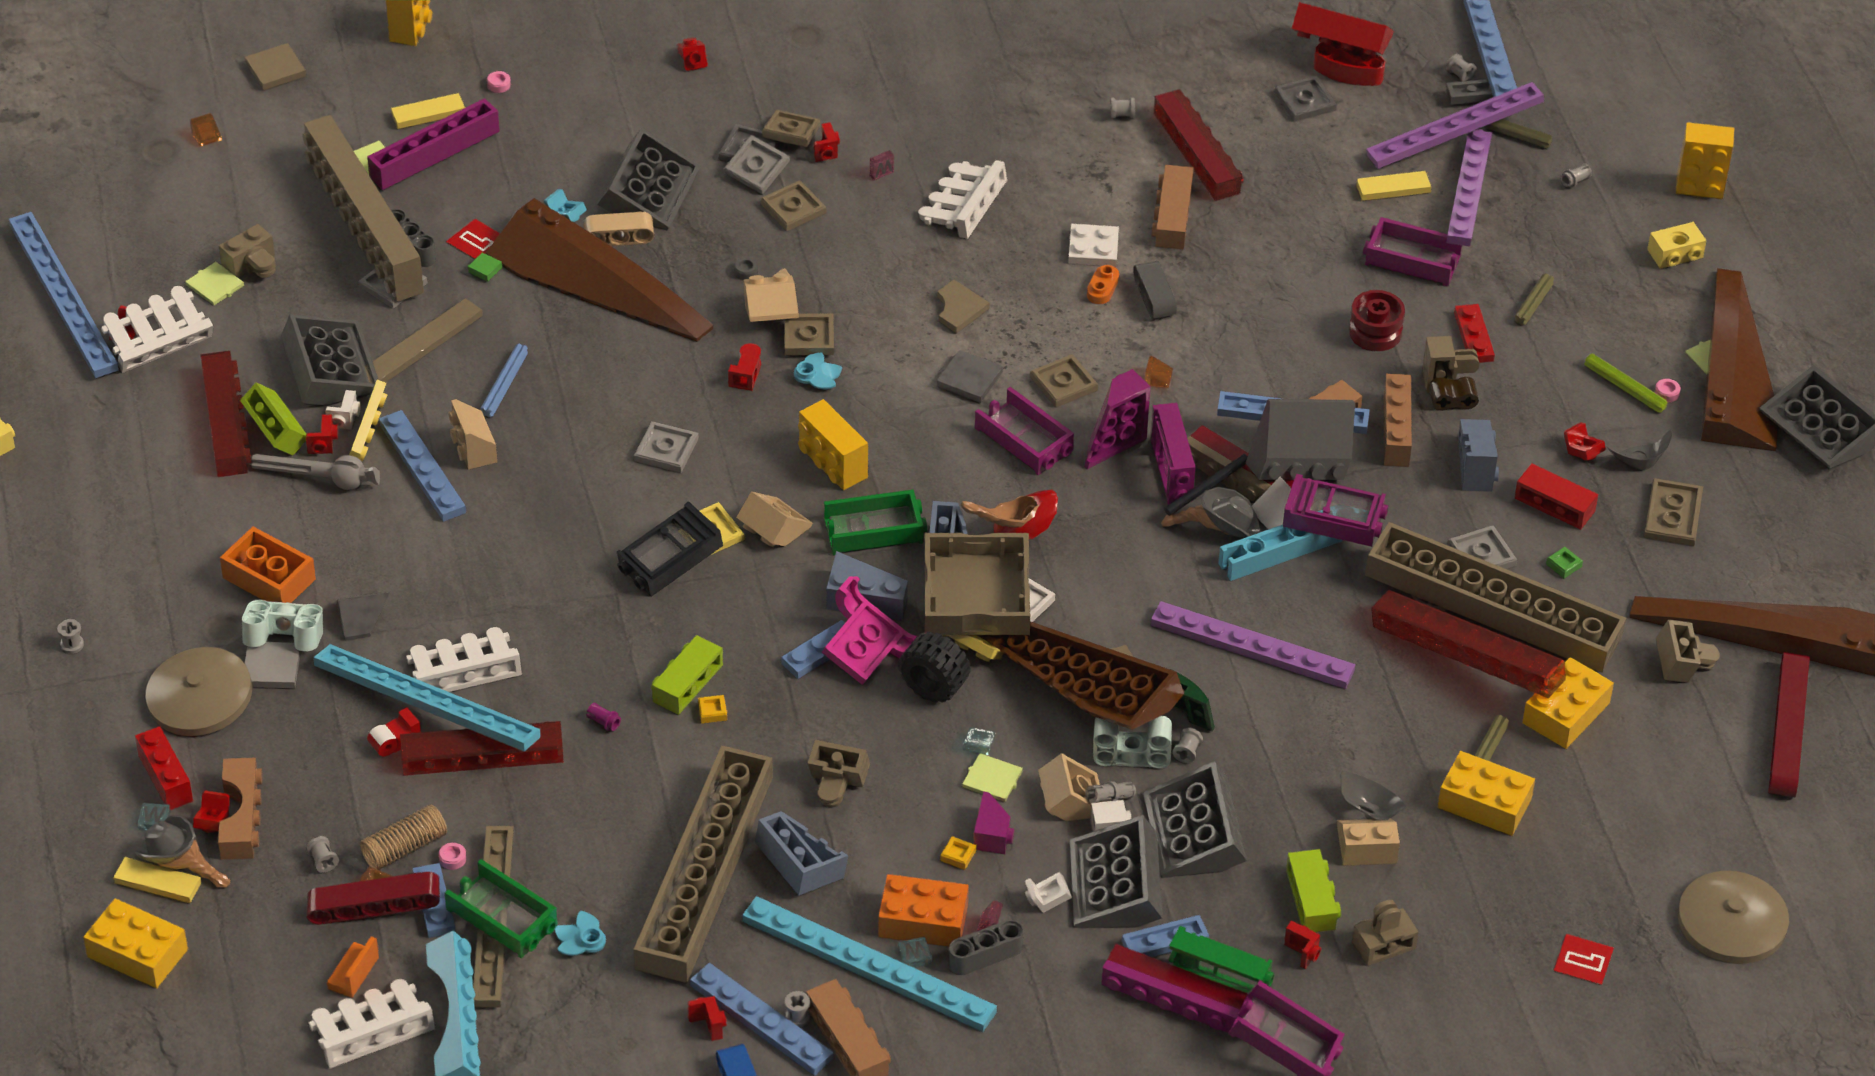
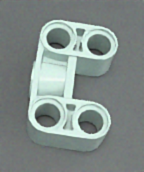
(266, 618)
(1133, 748)

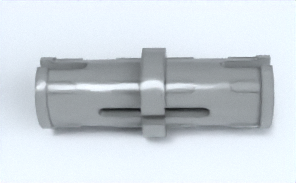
(1110, 791)

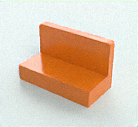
(354, 968)

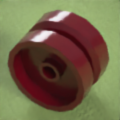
(1376, 320)

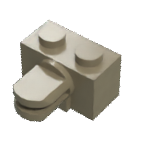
(249, 253)
(1445, 362)
(1682, 651)
(836, 768)
(1386, 934)

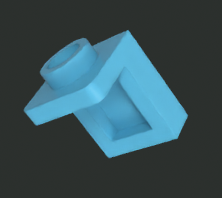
(569, 209)

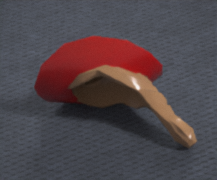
(1023, 515)

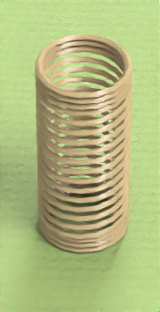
(433, 824)

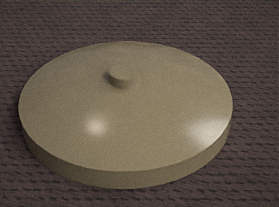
(198, 691)
(1733, 917)

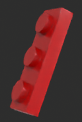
(1474, 331)

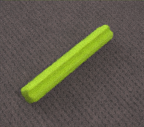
(1625, 383)

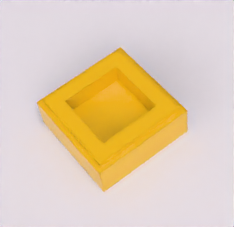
(712, 709)
(958, 853)

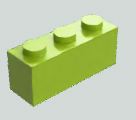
(274, 418)
(687, 674)
(1313, 890)

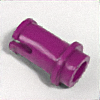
(608, 719)

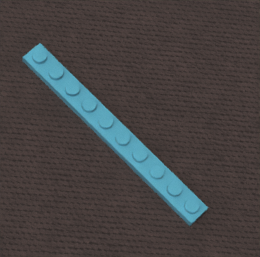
(427, 697)
(870, 964)

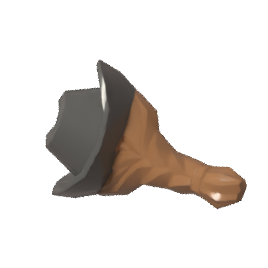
(1220, 510)
(174, 846)

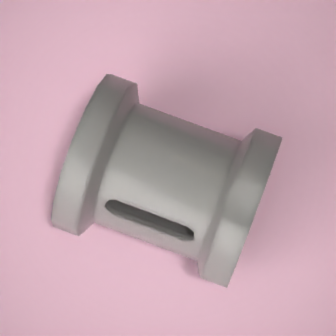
(1458, 59)
(1122, 108)
(74, 636)
(1187, 746)
(320, 850)
(797, 1005)

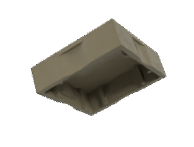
(977, 584)

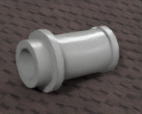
(1572, 177)

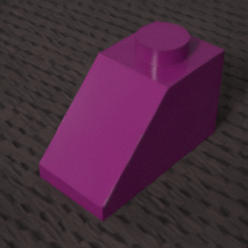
(992, 826)

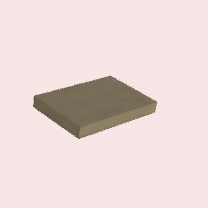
(1673, 512)

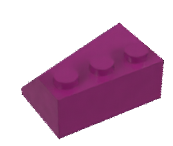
(1121, 418)

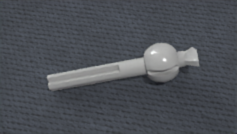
(345, 472)

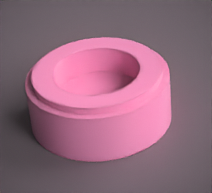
(498, 82)
(1668, 389)
(452, 856)

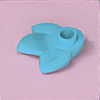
(817, 372)
(577, 937)

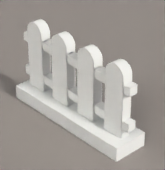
(977, 198)
(163, 341)
(472, 671)
(370, 1036)

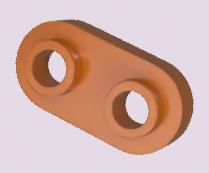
(1103, 284)

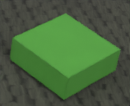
(484, 267)
(1564, 562)

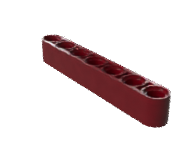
(1789, 725)

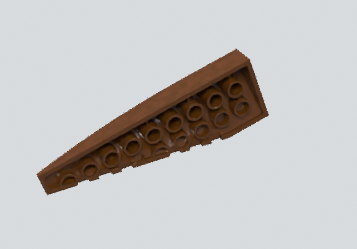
(566, 256)
(1736, 372)
(1826, 634)
(1094, 676)

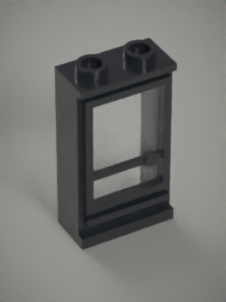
(669, 549)

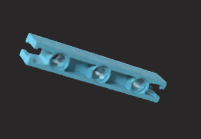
(1269, 549)

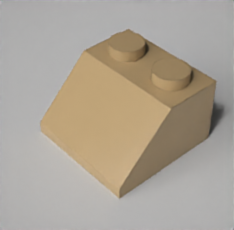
(770, 297)
(772, 519)
(1065, 787)
(1368, 841)

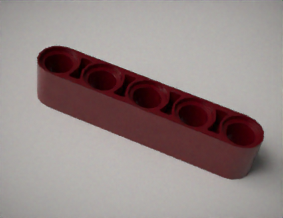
(373, 898)

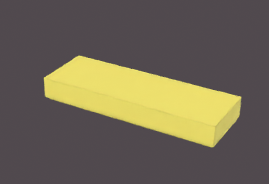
(426, 110)
(1393, 185)
(157, 880)

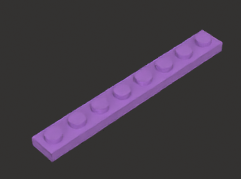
(1455, 125)
(1469, 188)
(1253, 645)

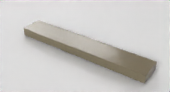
(425, 340)

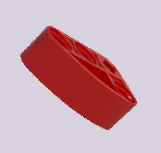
(1348, 66)

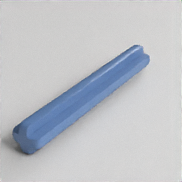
(504, 380)

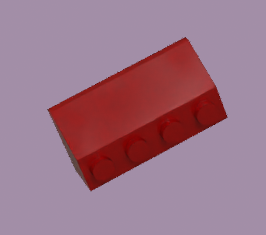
(1341, 29)

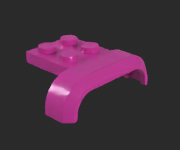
(865, 636)

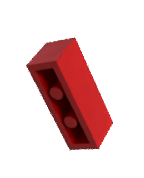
(1556, 496)
(164, 768)

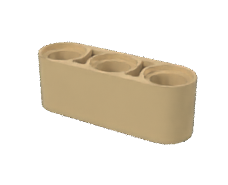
(621, 228)

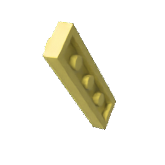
(370, 417)

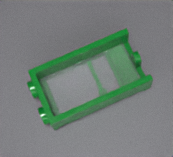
(874, 521)
(503, 909)
(1219, 961)

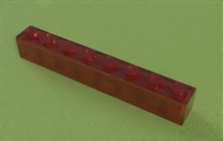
(1468, 644)

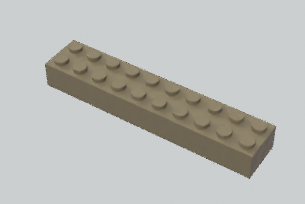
(363, 208)
(1495, 596)
(703, 864)

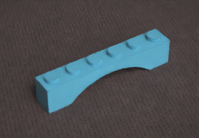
(458, 1049)

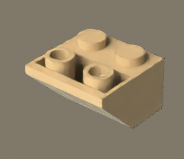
(472, 435)

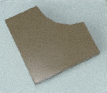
(960, 306)

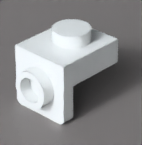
(345, 415)
(1048, 892)

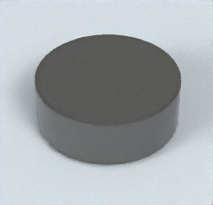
(745, 268)

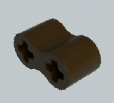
(1453, 393)

